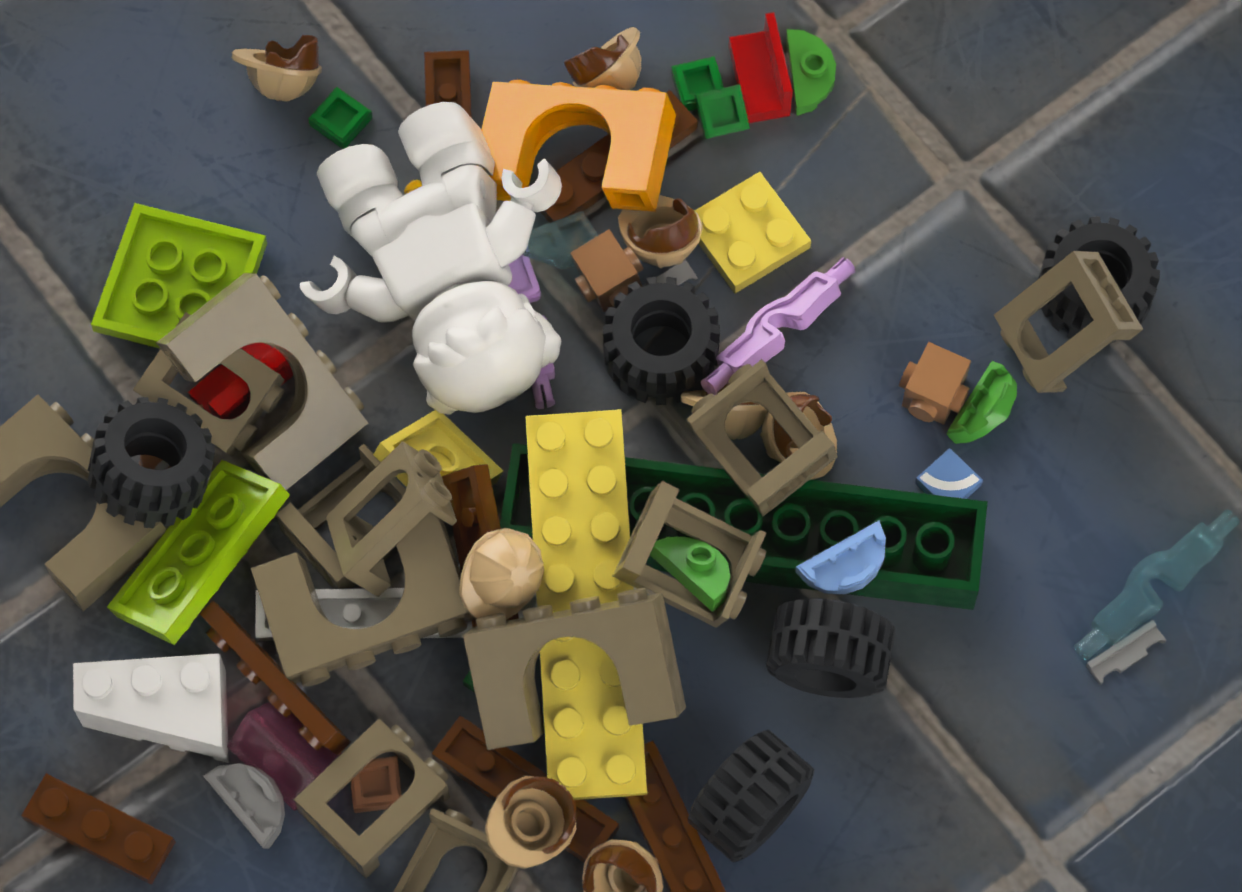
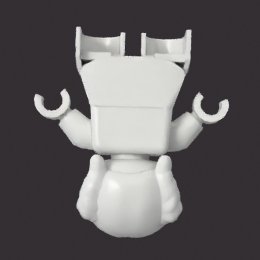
(444, 258)

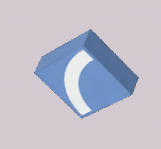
(949, 477)

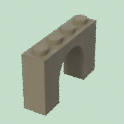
(321, 411)
(43, 443)
(629, 630)
(315, 646)

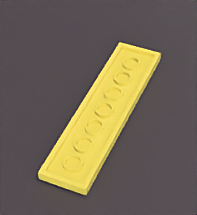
(581, 534)

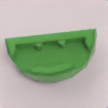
(810, 68)
(986, 406)
(696, 567)

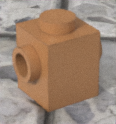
(605, 269)
(935, 384)

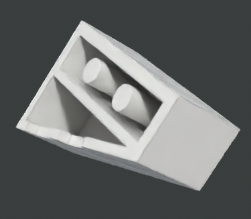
(157, 700)

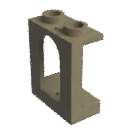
(1103, 300)
(758, 386)
(226, 433)
(302, 524)
(360, 545)
(738, 547)
(442, 835)
(365, 849)

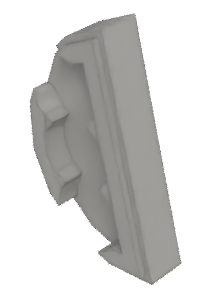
(252, 799)

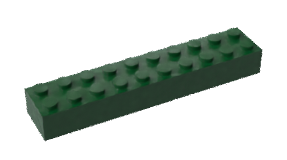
(929, 540)

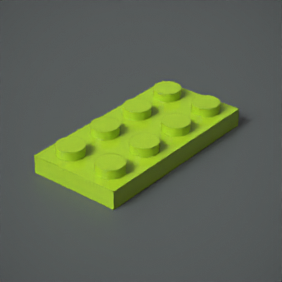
(198, 553)

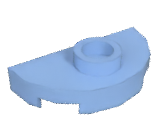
(847, 564)

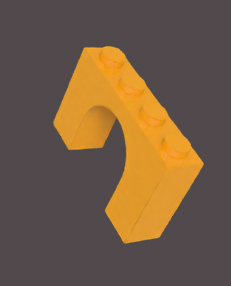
(639, 122)

